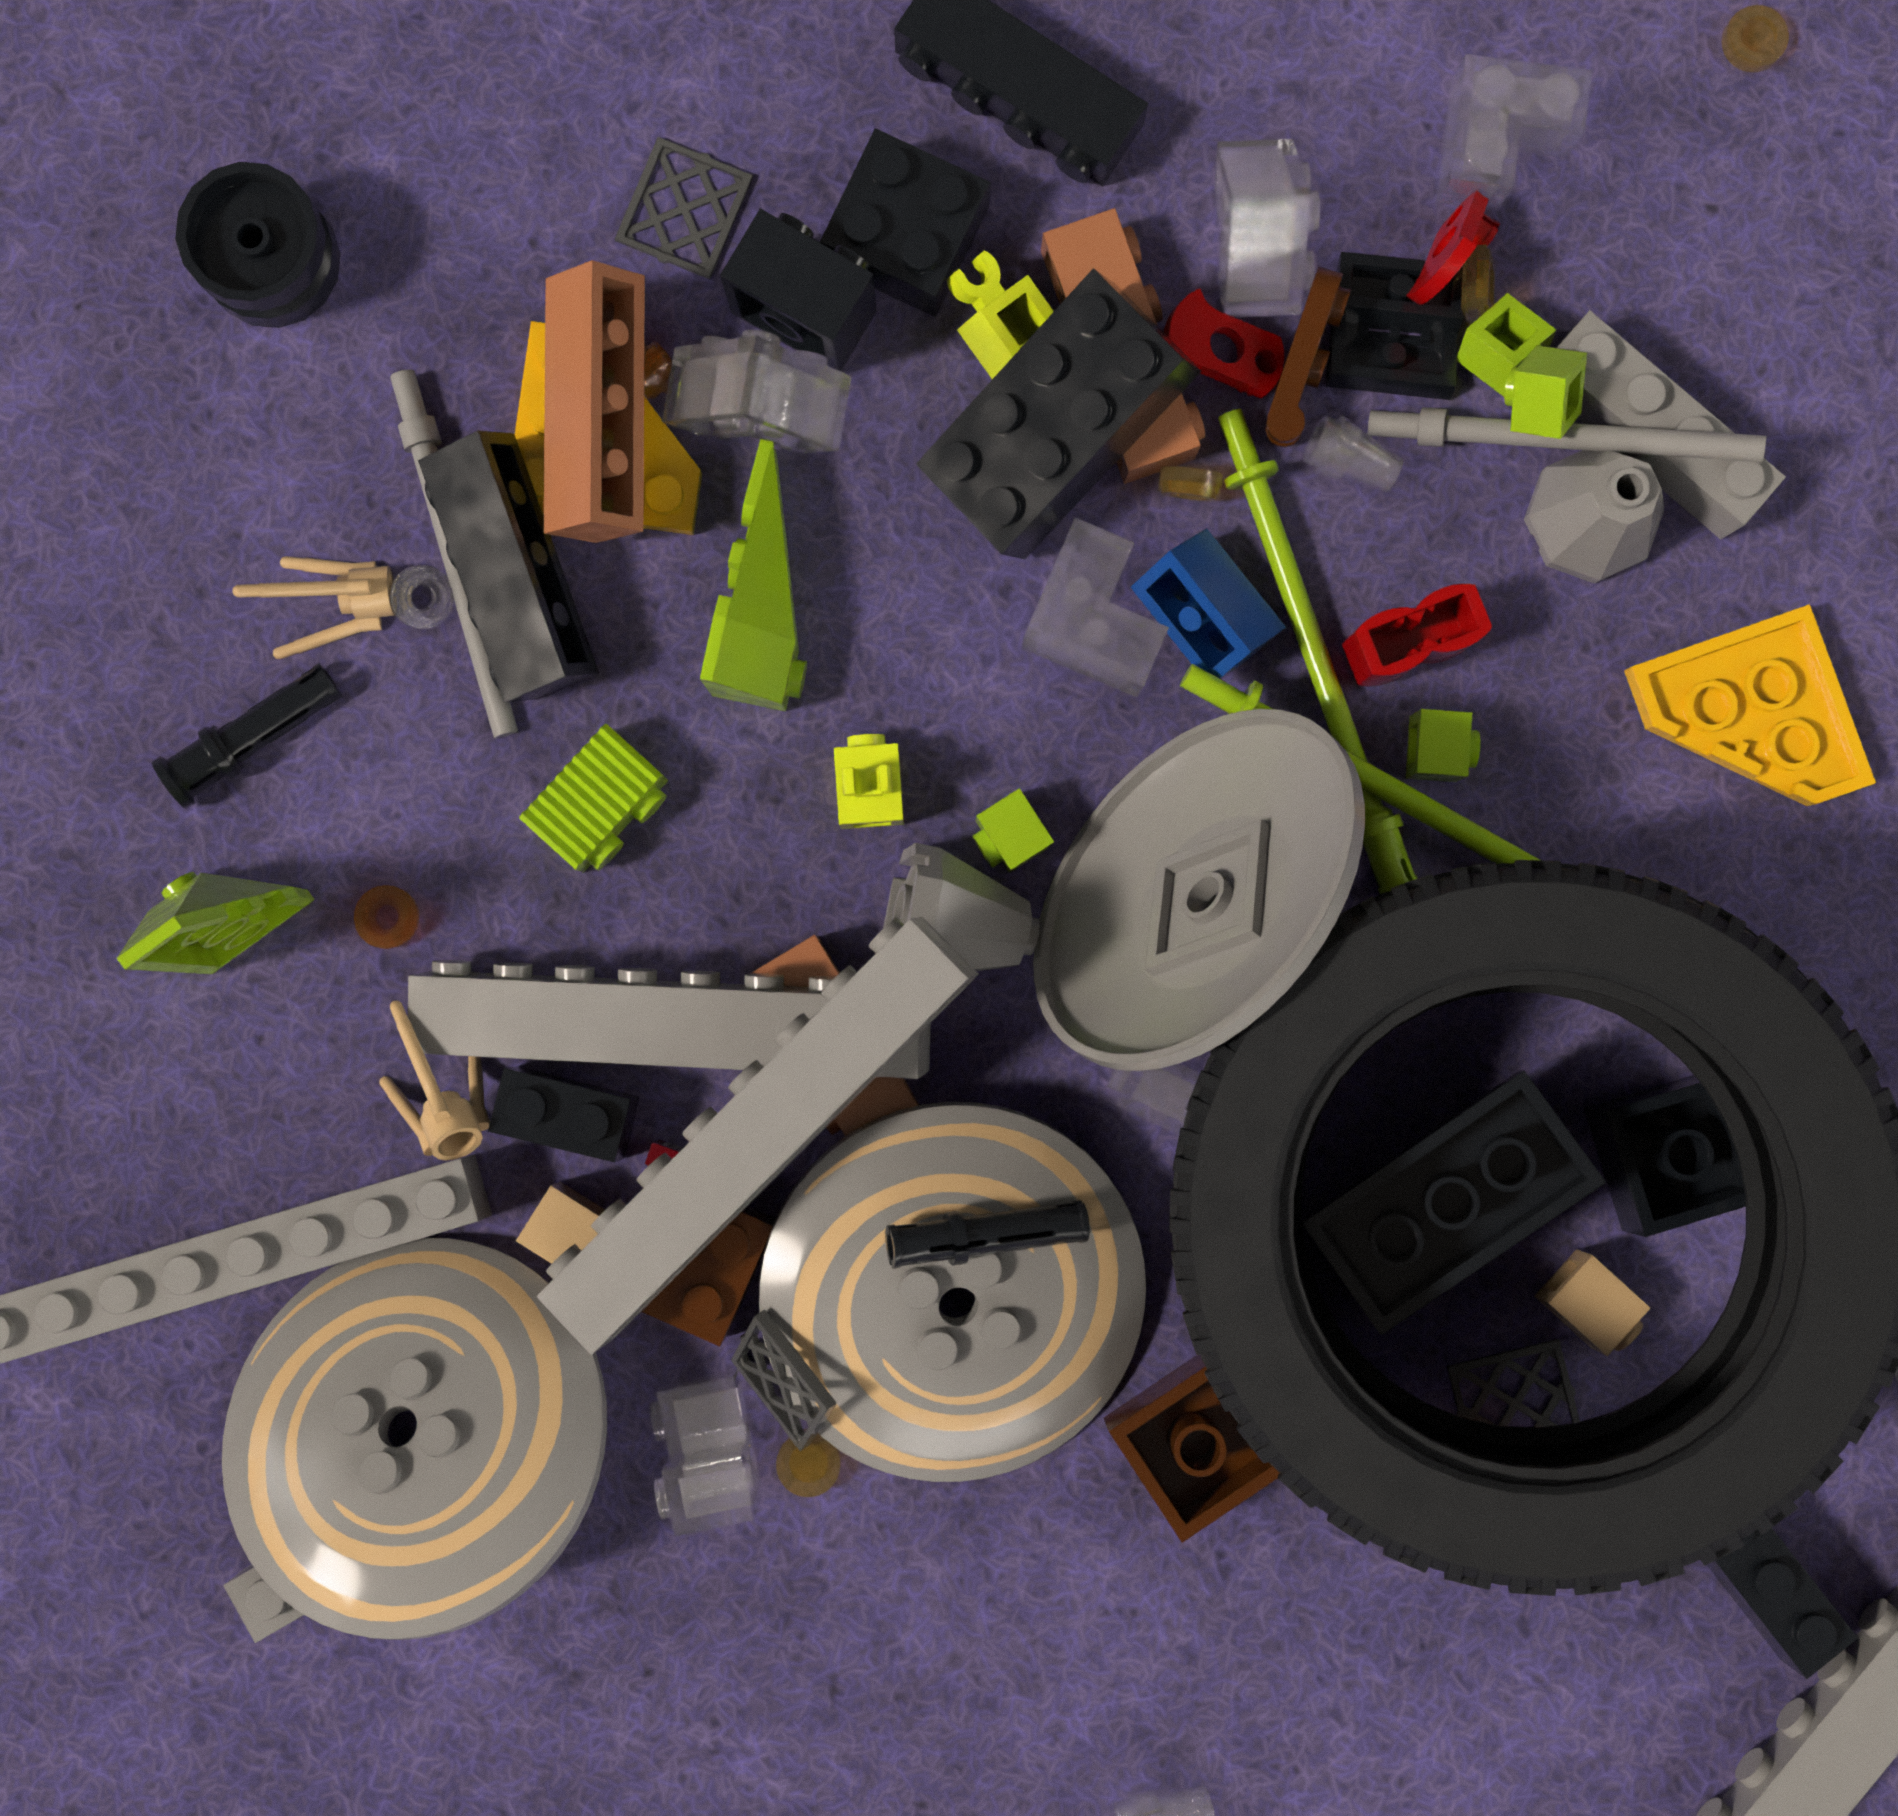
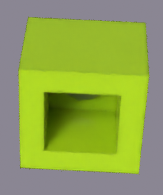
(1502, 341)
(1546, 391)
(1441, 745)
(1011, 832)

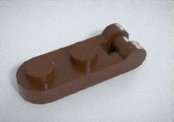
(1305, 359)

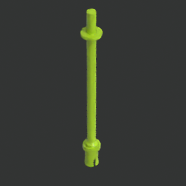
(1372, 778)
(1381, 833)

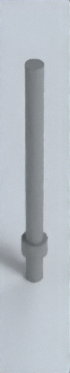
(1436, 426)
(420, 437)

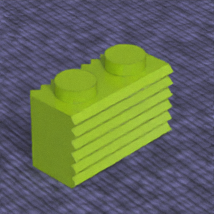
(596, 800)

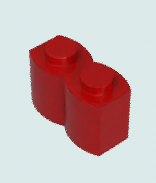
(1427, 634)

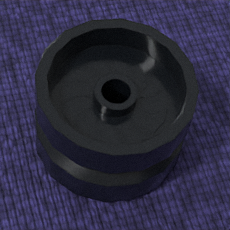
(258, 244)

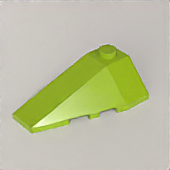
(755, 632)
(208, 922)

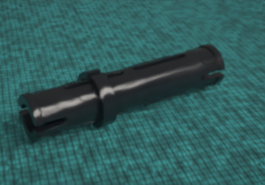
(975, 1235)

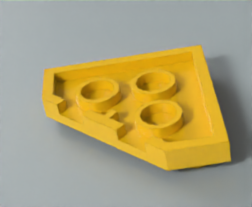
(670, 473)
(1760, 707)

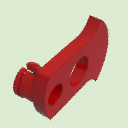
(1453, 246)
(1191, 329)

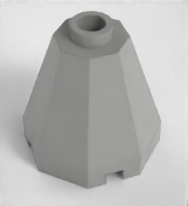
(1595, 513)
(966, 907)

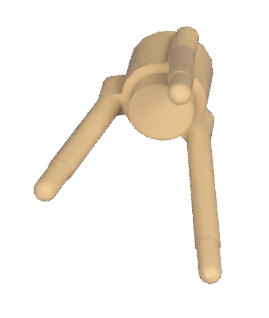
(360, 591)
(449, 1123)

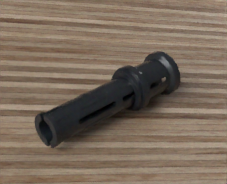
(224, 749)

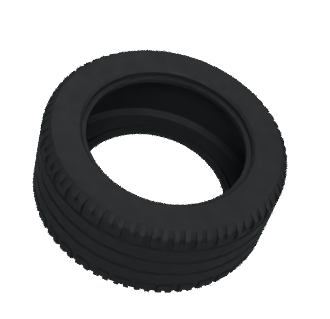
(1712, 1445)

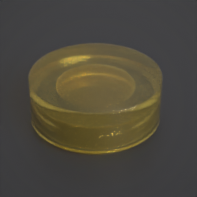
(1755, 38)
(1190, 483)
(808, 1471)

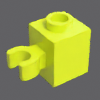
(1002, 317)
(868, 782)

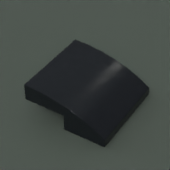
(1381, 303)

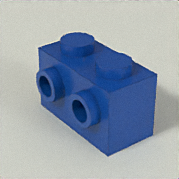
(1207, 605)

